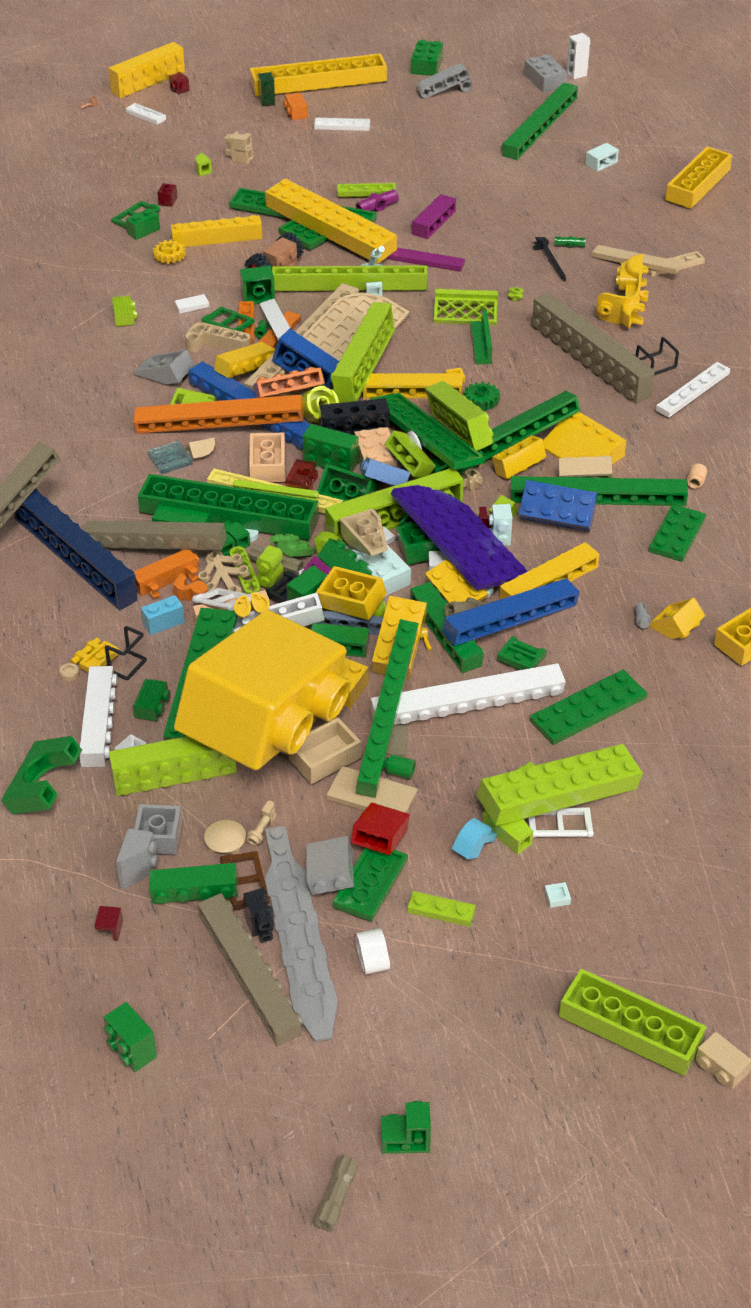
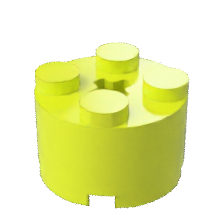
(314, 396)

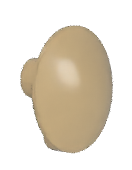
(225, 836)

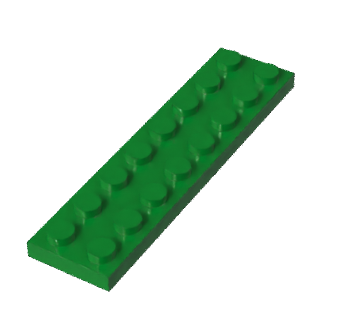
(210, 629)

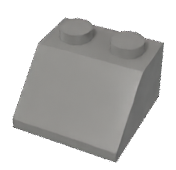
(136, 857)

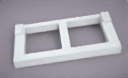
(219, 602)
(561, 832)

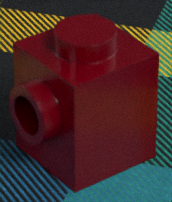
(179, 83)
(167, 194)

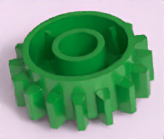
(483, 395)

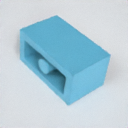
(162, 615)

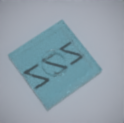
(170, 457)

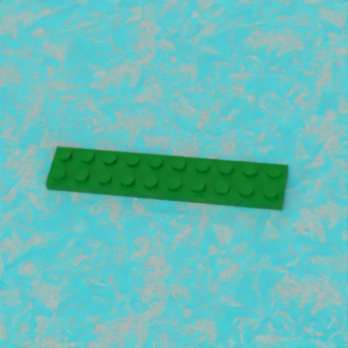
(255, 201)
(431, 433)

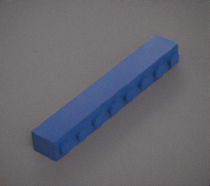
(510, 611)

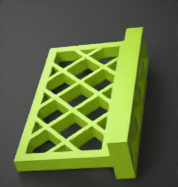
(466, 298)

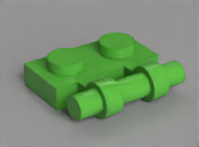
(291, 546)

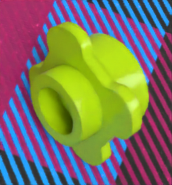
(515, 293)

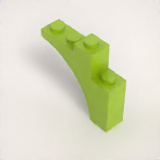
(515, 834)

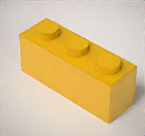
(519, 457)

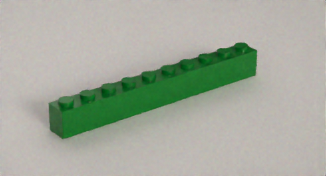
(539, 121)
(524, 425)
(614, 490)
(387, 709)

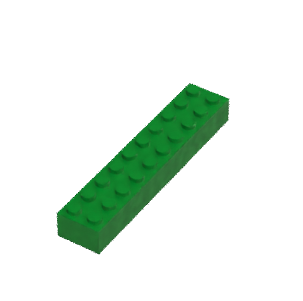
(248, 507)

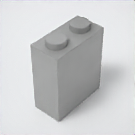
(329, 865)

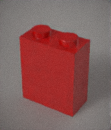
(380, 828)

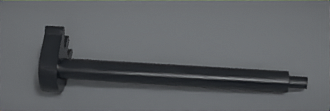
(542, 243)

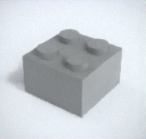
(164, 822)

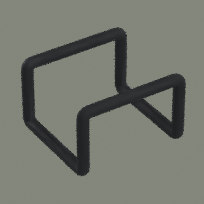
(650, 356)
(128, 650)

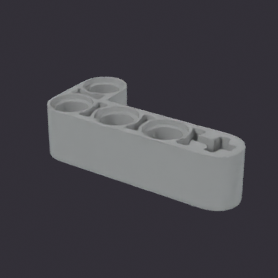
(428, 88)

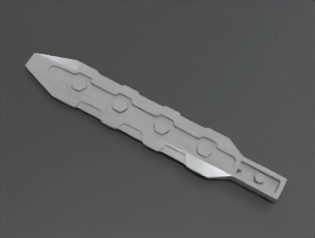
(300, 940)

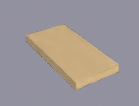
(388, 794)

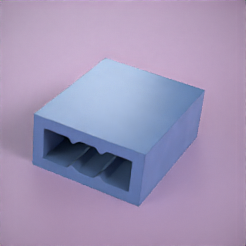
(383, 472)

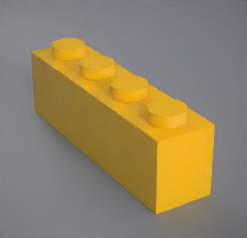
(243, 359)

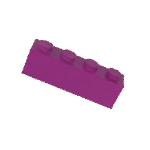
(433, 216)

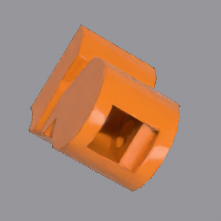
(186, 591)

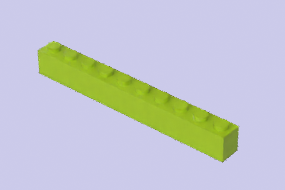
(331, 277)

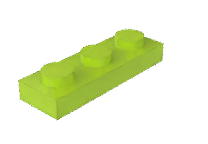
(441, 908)

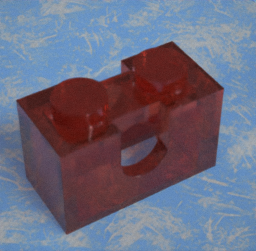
(302, 475)

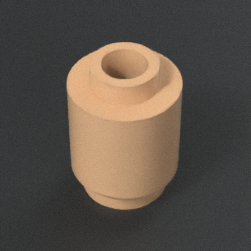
(696, 476)

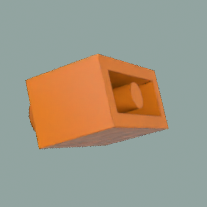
(295, 106)

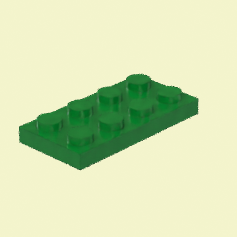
(677, 533)
(373, 880)

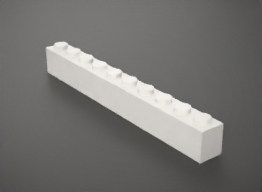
(477, 693)

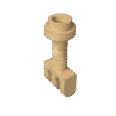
(269, 815)

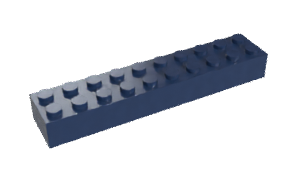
(78, 550)

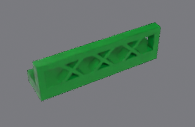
(482, 340)

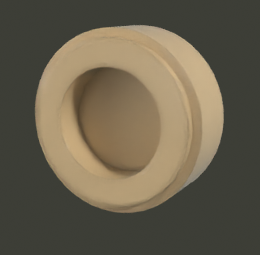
(69, 672)

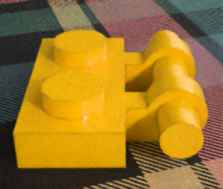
(96, 657)

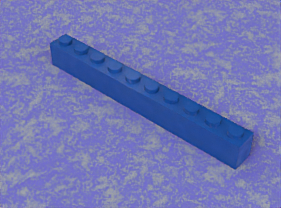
(223, 388)

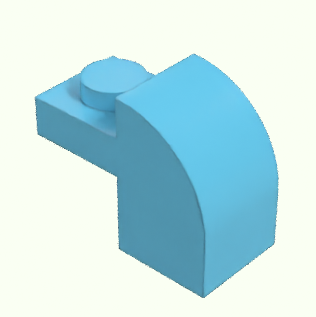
(472, 838)

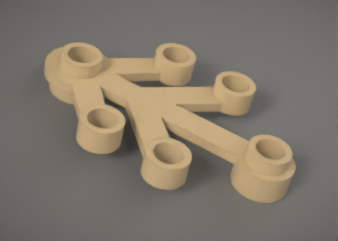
(215, 560)

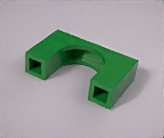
(24, 792)

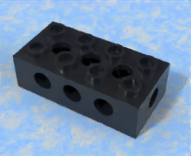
(355, 415)

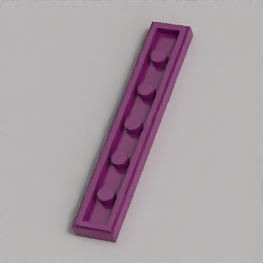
(428, 259)

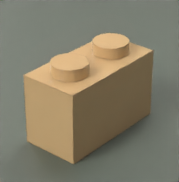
(723, 1060)

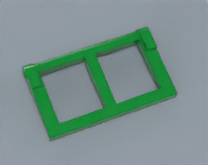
(130, 211)
(233, 315)

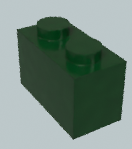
(266, 89)

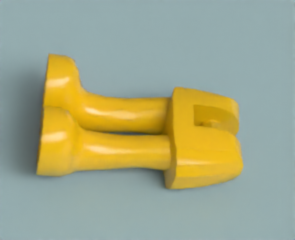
(258, 603)

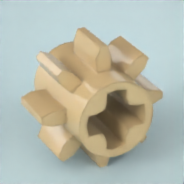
(471, 479)

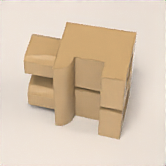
(240, 147)

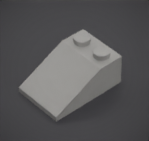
(166, 367)

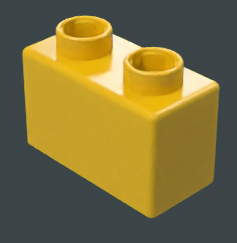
(262, 690)

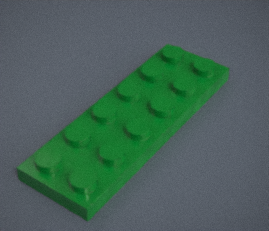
(588, 707)

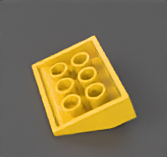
(583, 437)

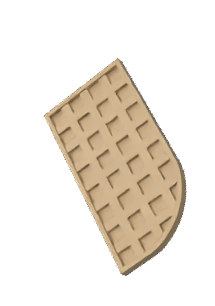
(340, 322)

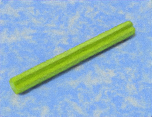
(277, 489)

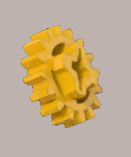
(169, 251)

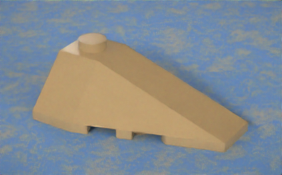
(364, 532)

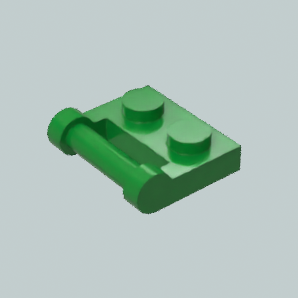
(521, 654)

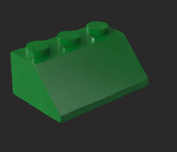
(345, 484)

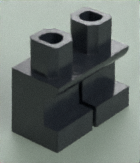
(258, 914)

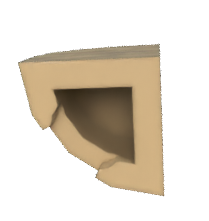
(200, 448)

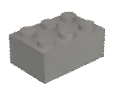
(545, 72)

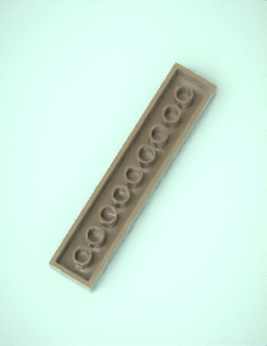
(593, 348)

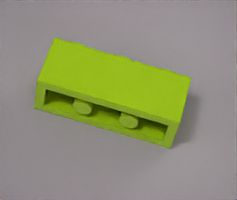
(409, 454)

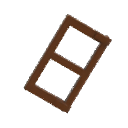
(258, 877)

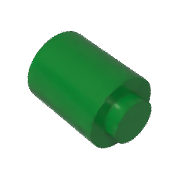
(400, 766)

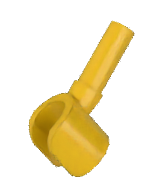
(424, 636)

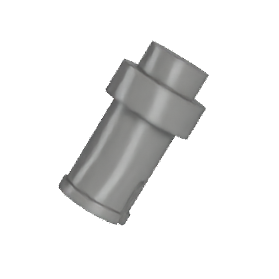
(643, 618)

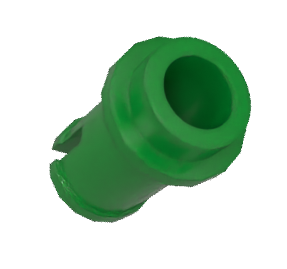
(261, 330)

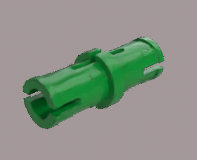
(570, 241)

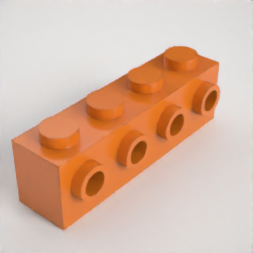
(288, 384)

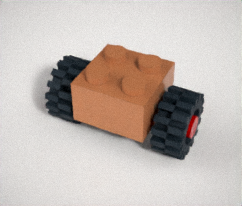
(281, 253)

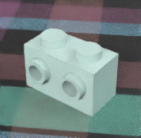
(501, 523)

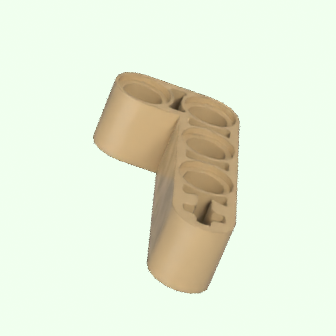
(215, 336)

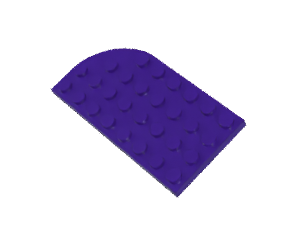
(460, 536)

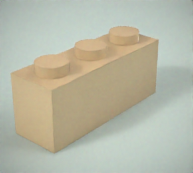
(586, 467)

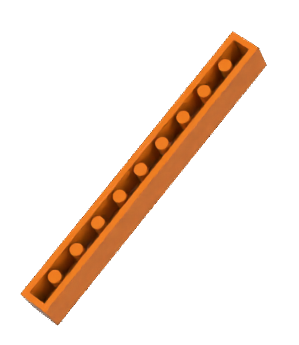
(219, 414)

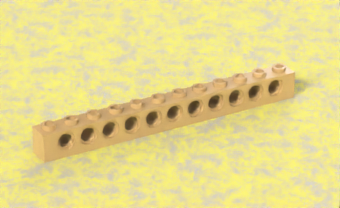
(270, 368)

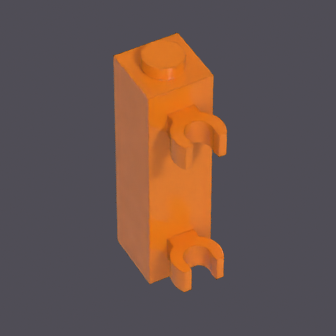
(165, 572)

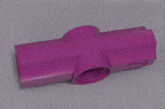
(378, 202)

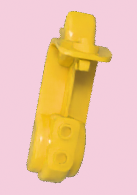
(625, 308)

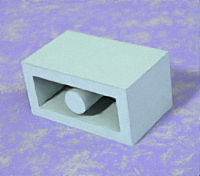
(601, 157)

